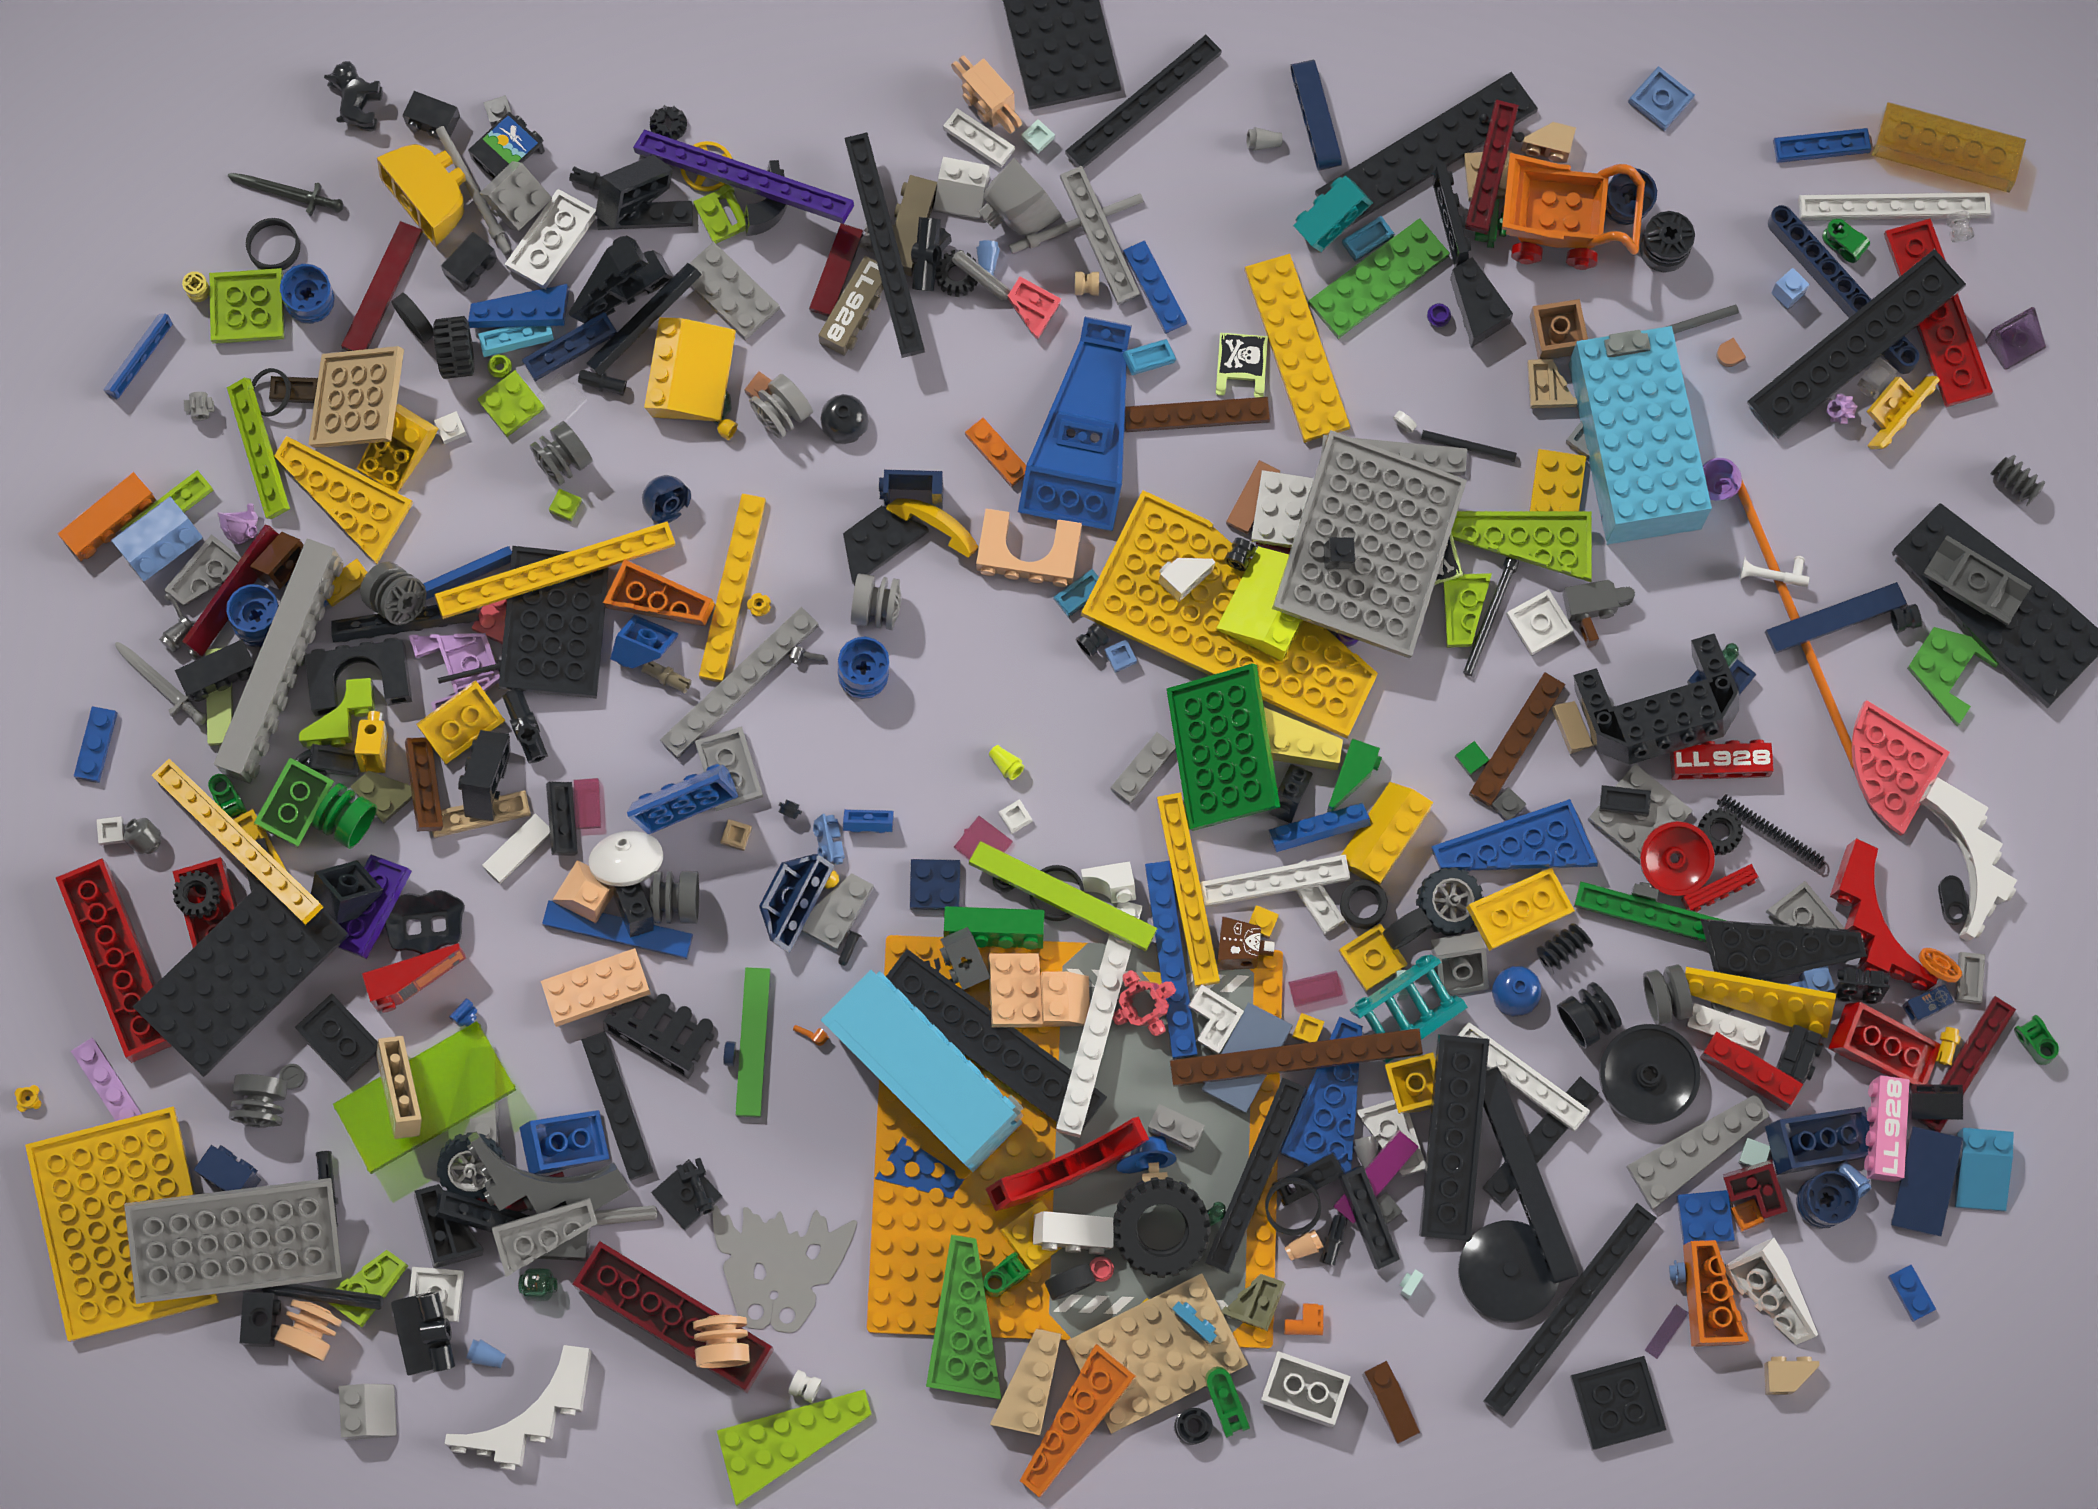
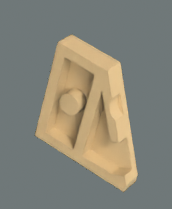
(1547, 386)

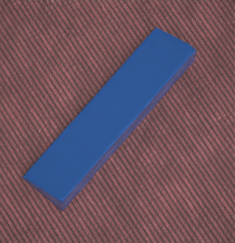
(138, 356)

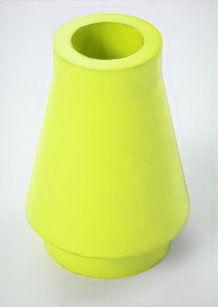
(1007, 763)

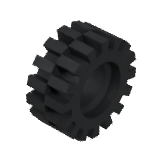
(947, 283)
(1732, 824)
(203, 907)

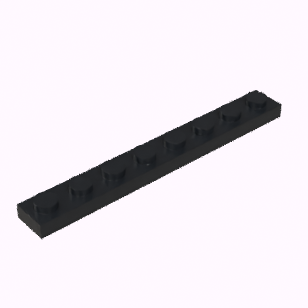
(1143, 102)
(1255, 1175)

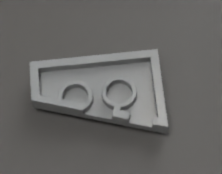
(203, 571)

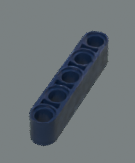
(1316, 115)

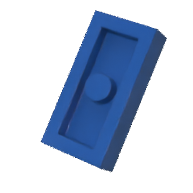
(868, 820)
(1911, 1293)

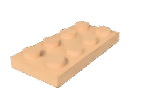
(595, 987)

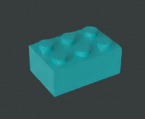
(1332, 213)

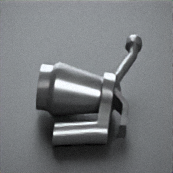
(173, 637)

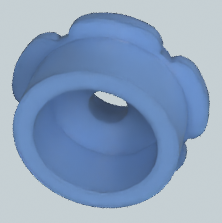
(1677, 1272)

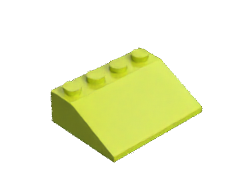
(1250, 610)

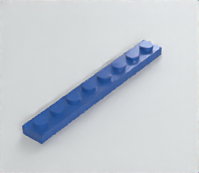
(1171, 958)

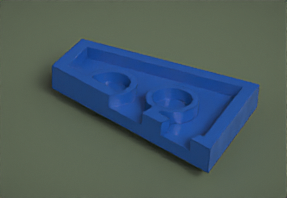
(923, 1181)

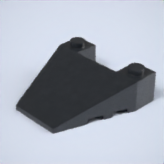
(619, 278)

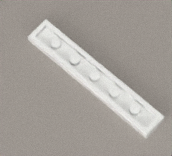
(1275, 881)
(1531, 1083)

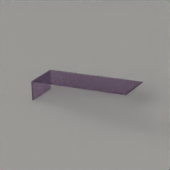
(1666, 1331)

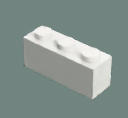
(1073, 1232)

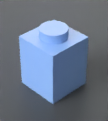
(1790, 288)

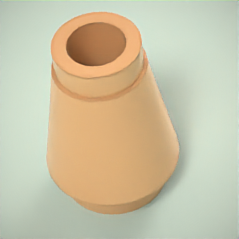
(1304, 1245)

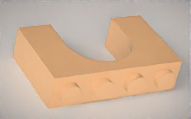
(1055, 567)

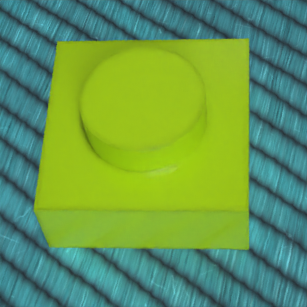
(565, 505)

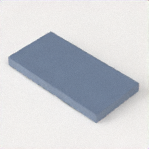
(1253, 1031)

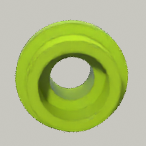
(499, 359)

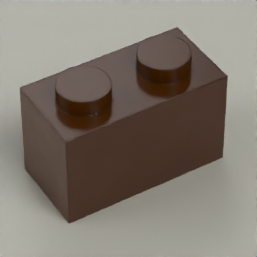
(278, 560)

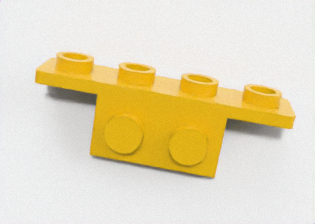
(1896, 406)

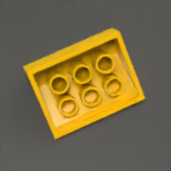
(689, 370)

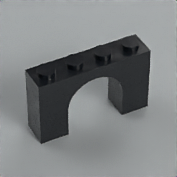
(326, 666)

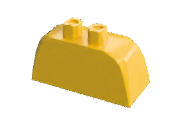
(425, 188)

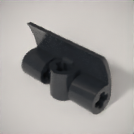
(423, 1333)

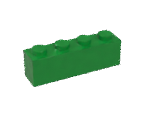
(997, 926)

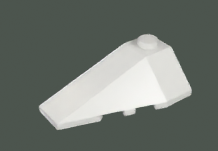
(1769, 1281)

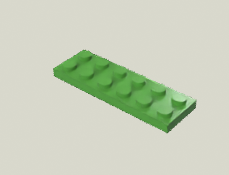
(1378, 278)

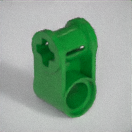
(1847, 242)
(228, 799)
(2037, 1038)
(1006, 1274)

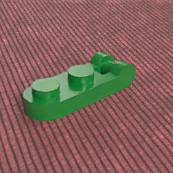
(1226, 1400)

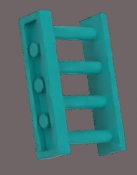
(1429, 1019)

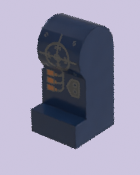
(1927, 1004)

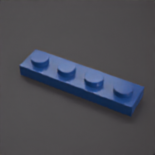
(1155, 287)
(1319, 827)

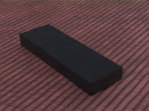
(561, 818)

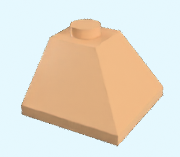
(584, 893)

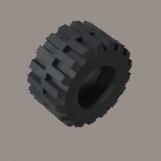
(453, 347)

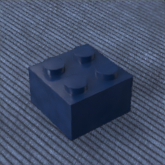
(224, 1172)

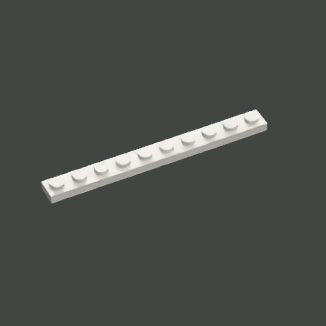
(1095, 1031)

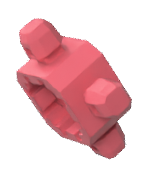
(1158, 993)

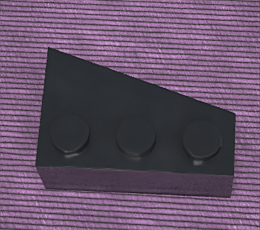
(631, 187)
(1479, 302)
(483, 774)
(446, 1240)

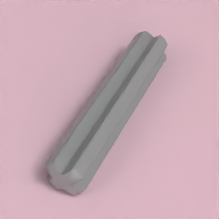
(981, 275)
(626, 1215)

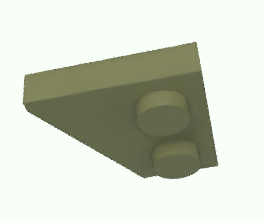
(384, 792)
(1257, 1302)

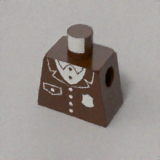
(1241, 945)

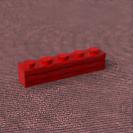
(1720, 888)

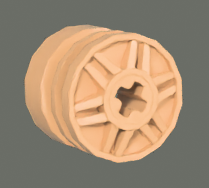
(308, 1329)
(721, 1341)

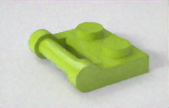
(714, 217)

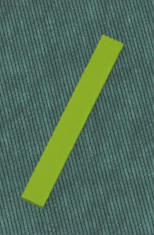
(1063, 896)

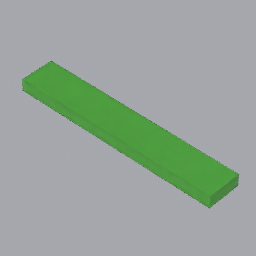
(753, 1042)

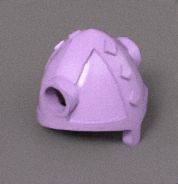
(239, 526)

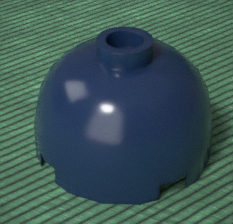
(665, 497)

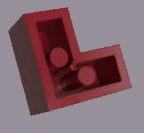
(1758, 1181)

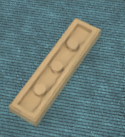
(506, 808)

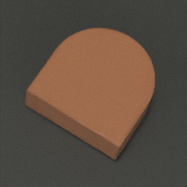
(1730, 353)

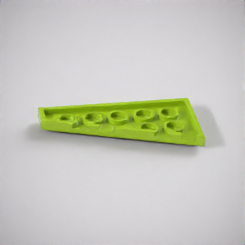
(1541, 538)
(775, 1444)

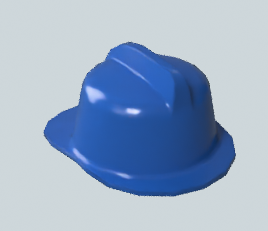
(1151, 1151)

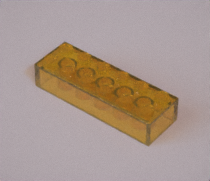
(1948, 147)

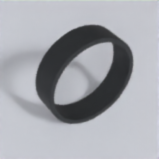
(272, 222)
(413, 317)
(1064, 869)
(1293, 1232)

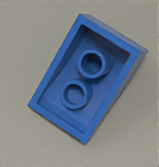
(564, 1142)

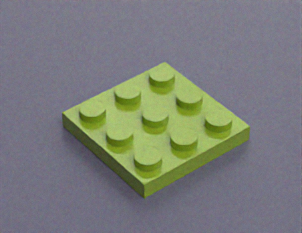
(246, 306)

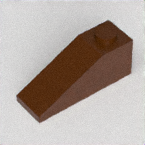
(1391, 1402)

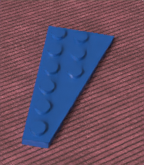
(1328, 1110)

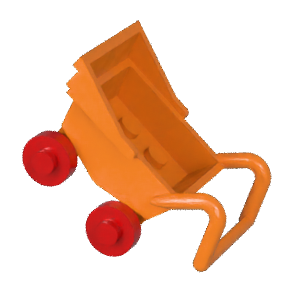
(1563, 210)

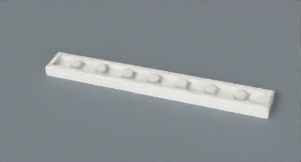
(1892, 206)

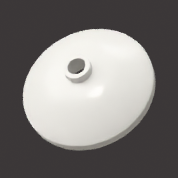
(625, 858)

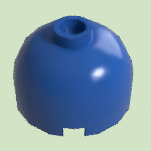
(1516, 991)

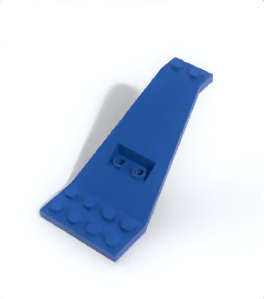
(1075, 475)

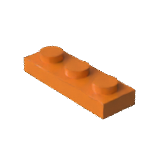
(996, 451)

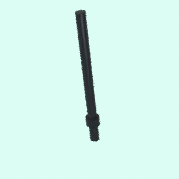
(1510, 566)

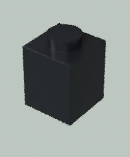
(1339, 553)

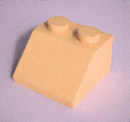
(1064, 999)

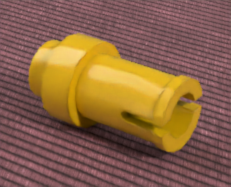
(1949, 1040)

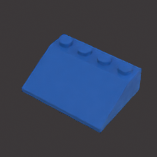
(683, 799)

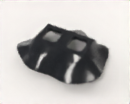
(424, 908)

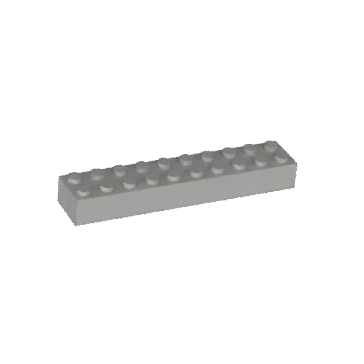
(279, 661)

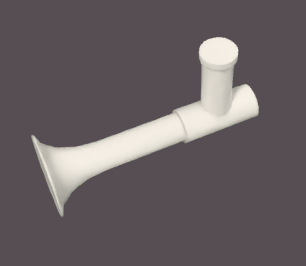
(1794, 578)

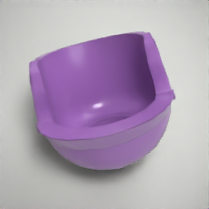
(1722, 478)

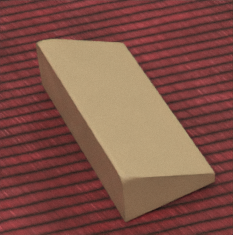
(1572, 727)

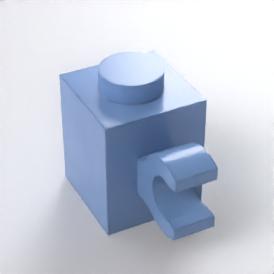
(1816, 979)

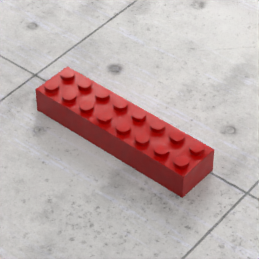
(112, 954)

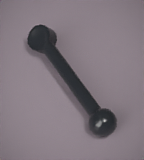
(1519, 137)

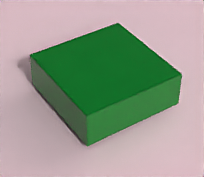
(1472, 758)

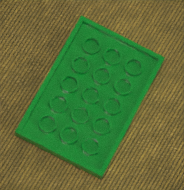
(1223, 747)

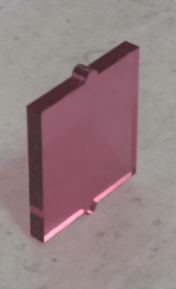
(984, 832)

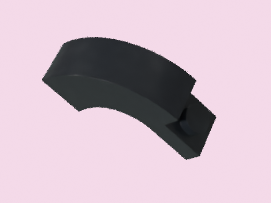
(767, 213)

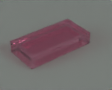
(587, 803)
(1315, 988)

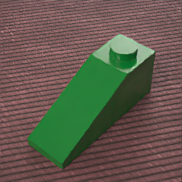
(1356, 769)

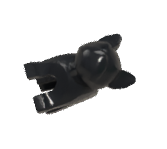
(354, 96)

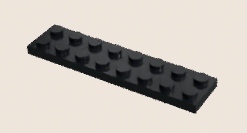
(1454, 1137)

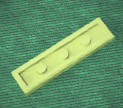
(218, 712)

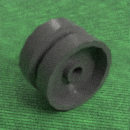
(1667, 994)

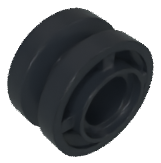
(1181, 1429)

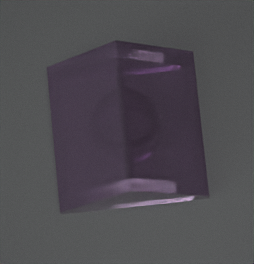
(2016, 339)

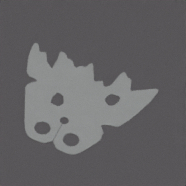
(785, 1263)

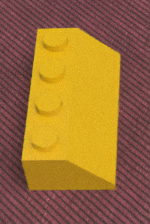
(1392, 826)

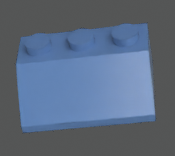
(156, 538)

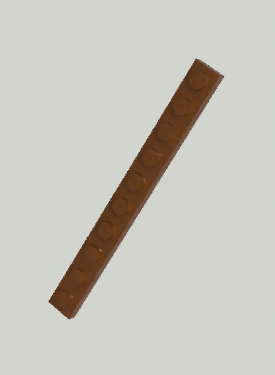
(1296, 1057)

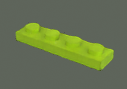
(184, 495)

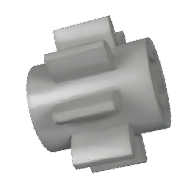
(199, 406)

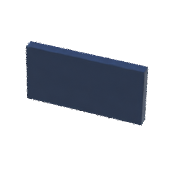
(1927, 1181)

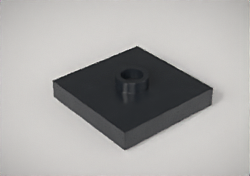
(680, 1198)

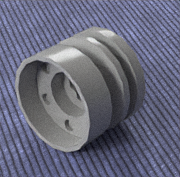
(776, 409)
(875, 601)

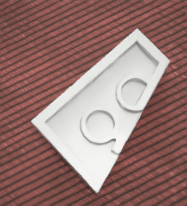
(1384, 1122)

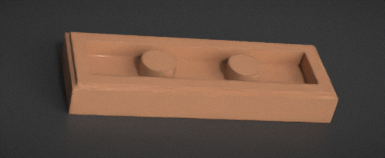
(1244, 510)

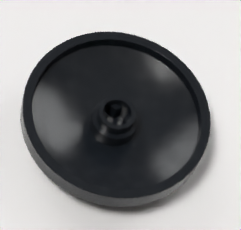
(1649, 1074)
(1505, 1272)

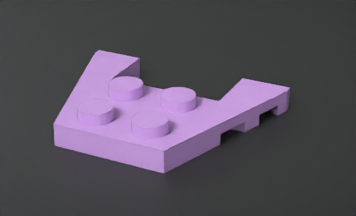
(460, 654)

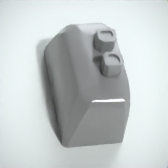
(1018, 201)

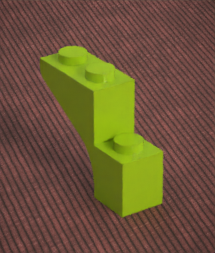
(336, 726)

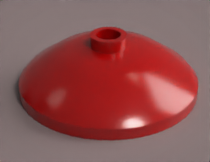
(1694, 861)

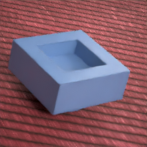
(1120, 656)

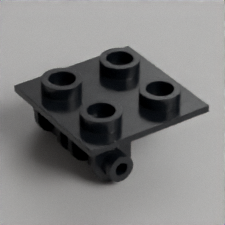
(1854, 989)

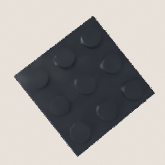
(1618, 1403)

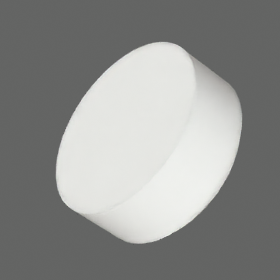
(1404, 421)

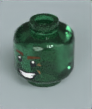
(537, 1284)

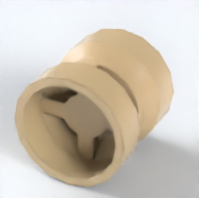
(1086, 283)

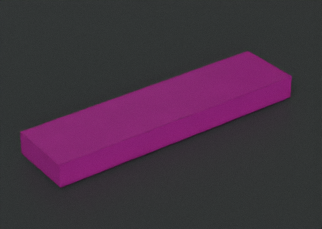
(1383, 1168)

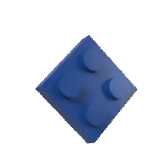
(1705, 1217)

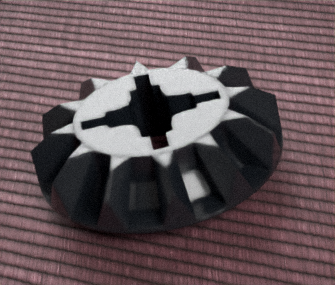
(678, 127)

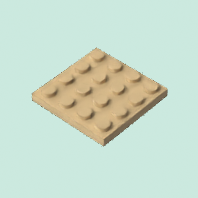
(356, 397)

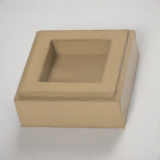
(736, 834)

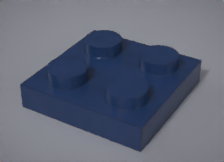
(934, 884)

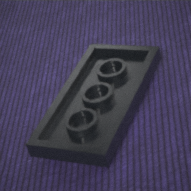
(1452, 221)

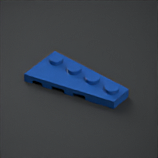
(522, 310)

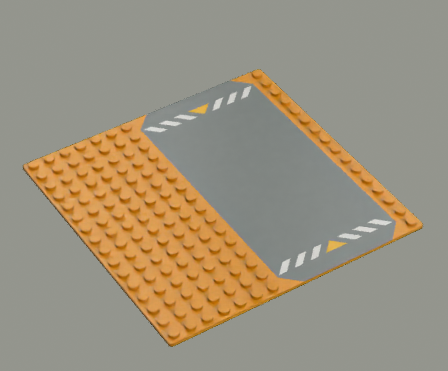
(1135, 1074)

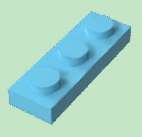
(513, 338)

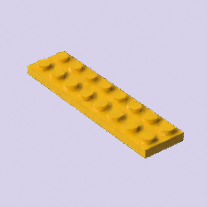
(1296, 347)

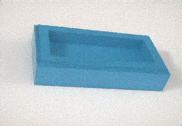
(1368, 238)
(1149, 357)
(1076, 594)

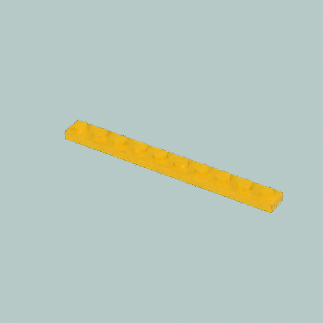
(554, 570)
(237, 841)

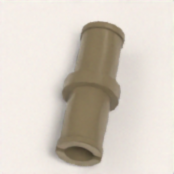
(667, 676)

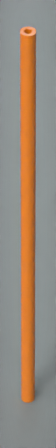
(1793, 614)

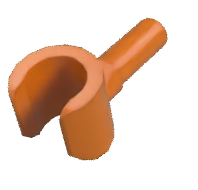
(818, 1037)

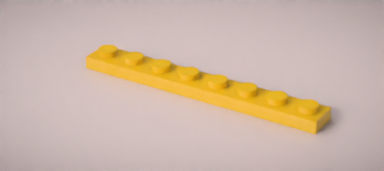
(732, 588)
(1188, 890)

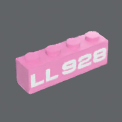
(1887, 1129)

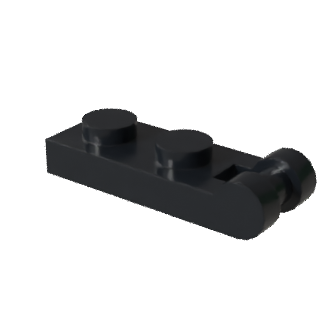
(1316, 1173)

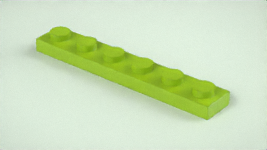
(258, 448)

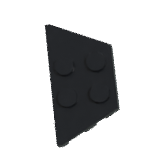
(878, 540)

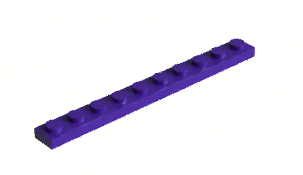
(744, 176)

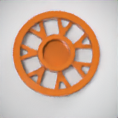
(1940, 965)

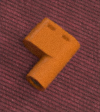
(1309, 1325)

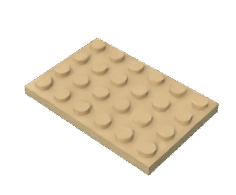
(1161, 1350)

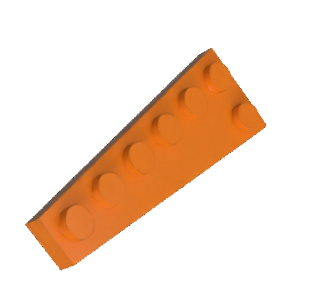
(1087, 1403)

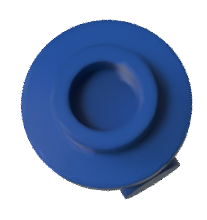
(464, 1014)

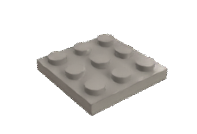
(1632, 830)

